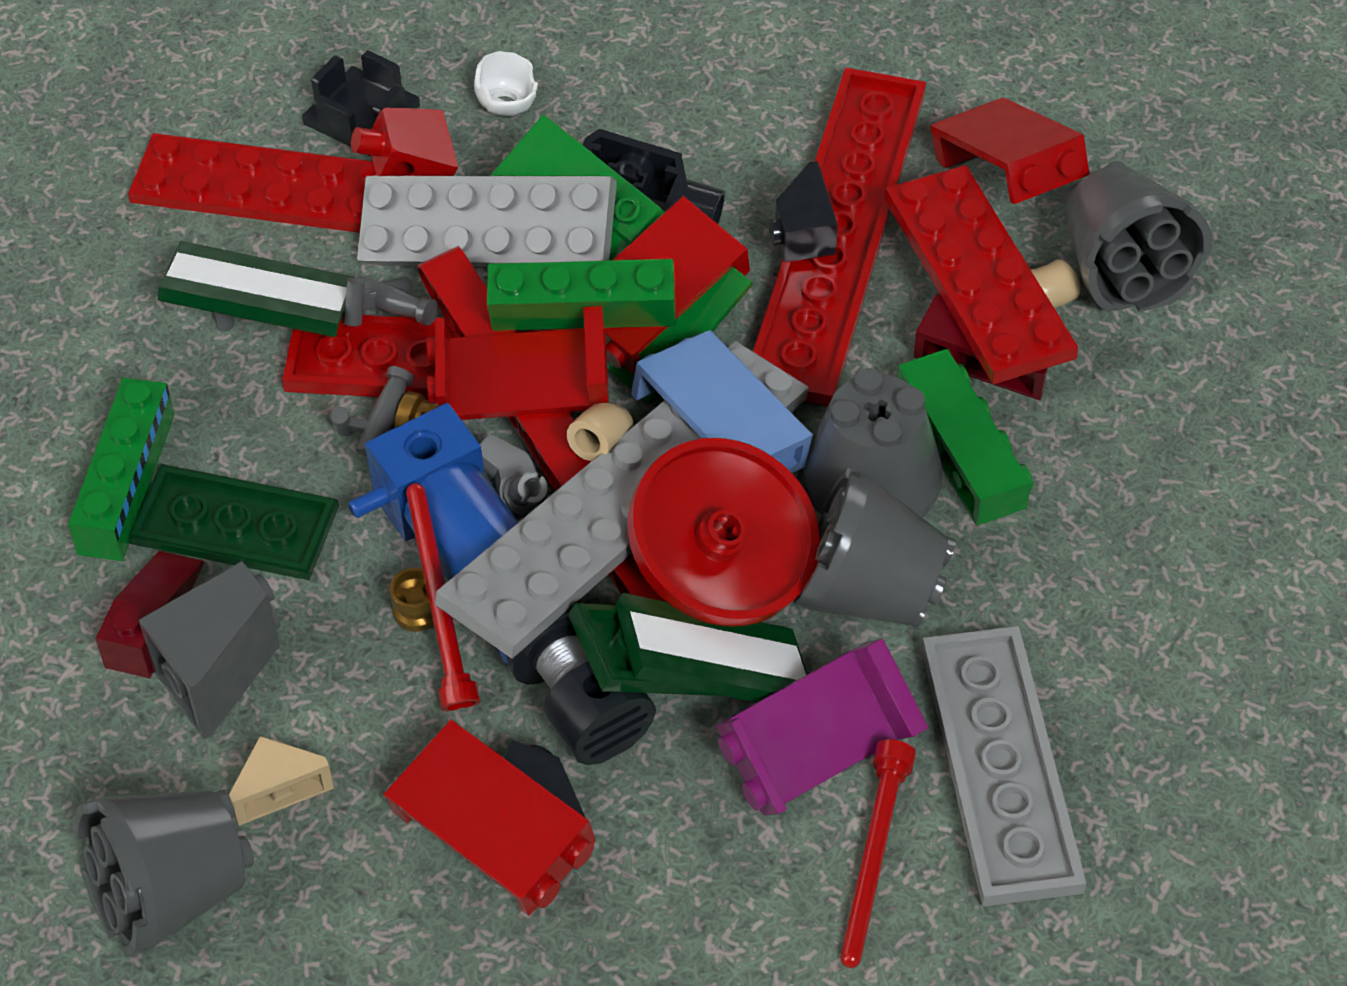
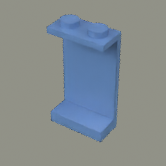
(722, 398)

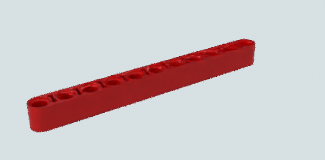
(463, 304)

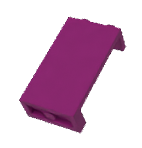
(819, 726)

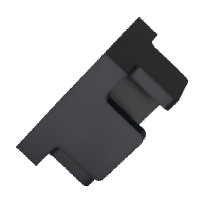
(355, 96)

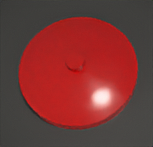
(723, 531)

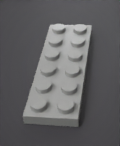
(487, 217)
(1002, 767)

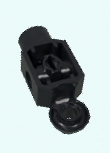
(654, 172)

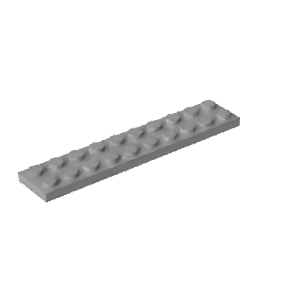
(577, 531)

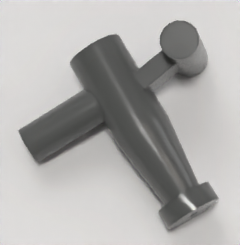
(388, 297)
(382, 414)

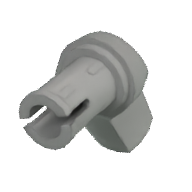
(513, 475)

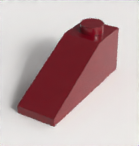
(940, 332)
(156, 585)

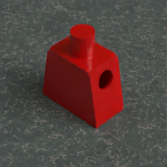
(408, 143)

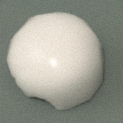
(505, 75)

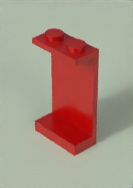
(1027, 145)
(701, 258)
(520, 370)
(493, 816)

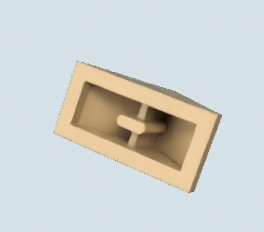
(276, 779)

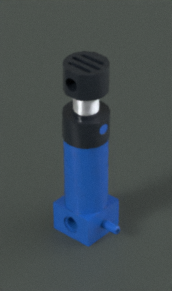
(466, 521)

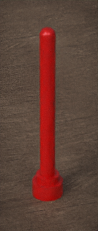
(457, 687)
(893, 764)

